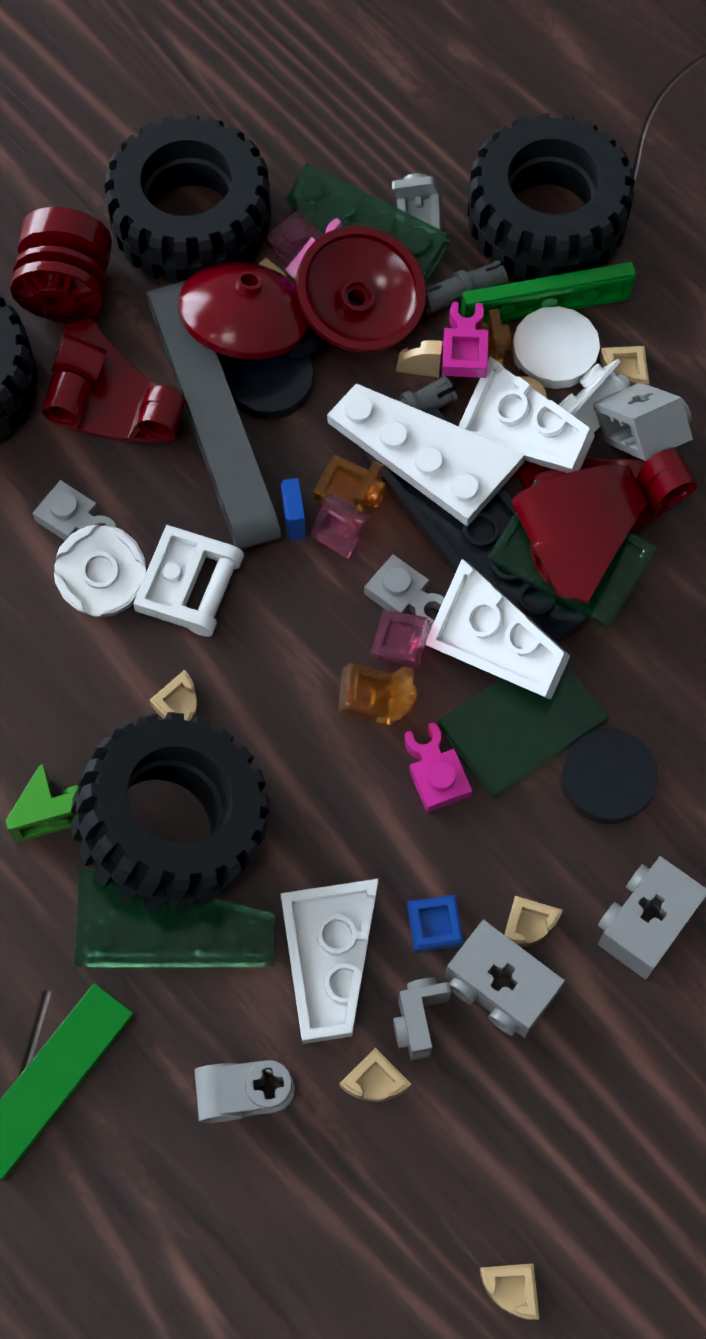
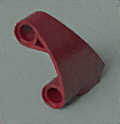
(104, 394)
(662, 479)
(579, 525)

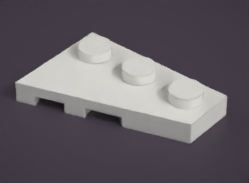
(524, 420)
(495, 635)
(327, 954)

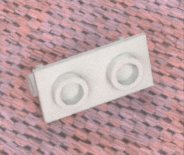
(596, 385)

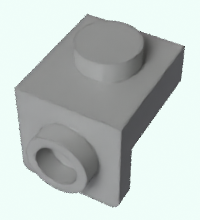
(420, 197)
(412, 1026)

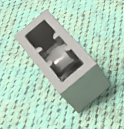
(644, 420)
(642, 943)
(488, 957)

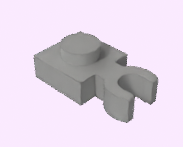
(68, 511)
(402, 589)

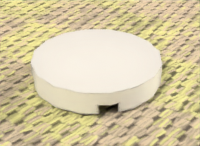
(555, 346)
(99, 570)

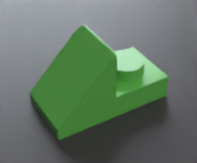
(39, 811)

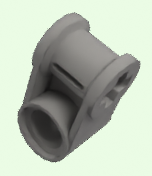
(232, 1092)

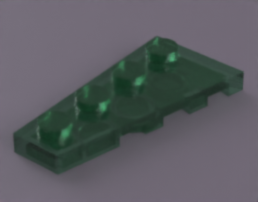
(325, 198)
(204, 936)

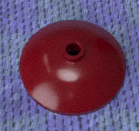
(369, 267)
(242, 310)

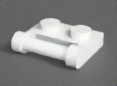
(174, 574)

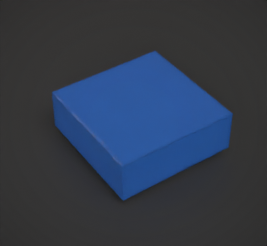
(293, 509)
(435, 924)

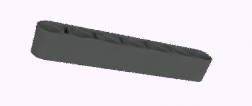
(215, 426)

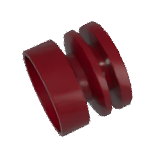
(61, 264)

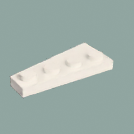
(429, 453)

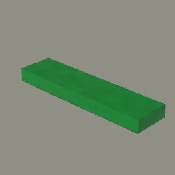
(565, 290)
(57, 1073)

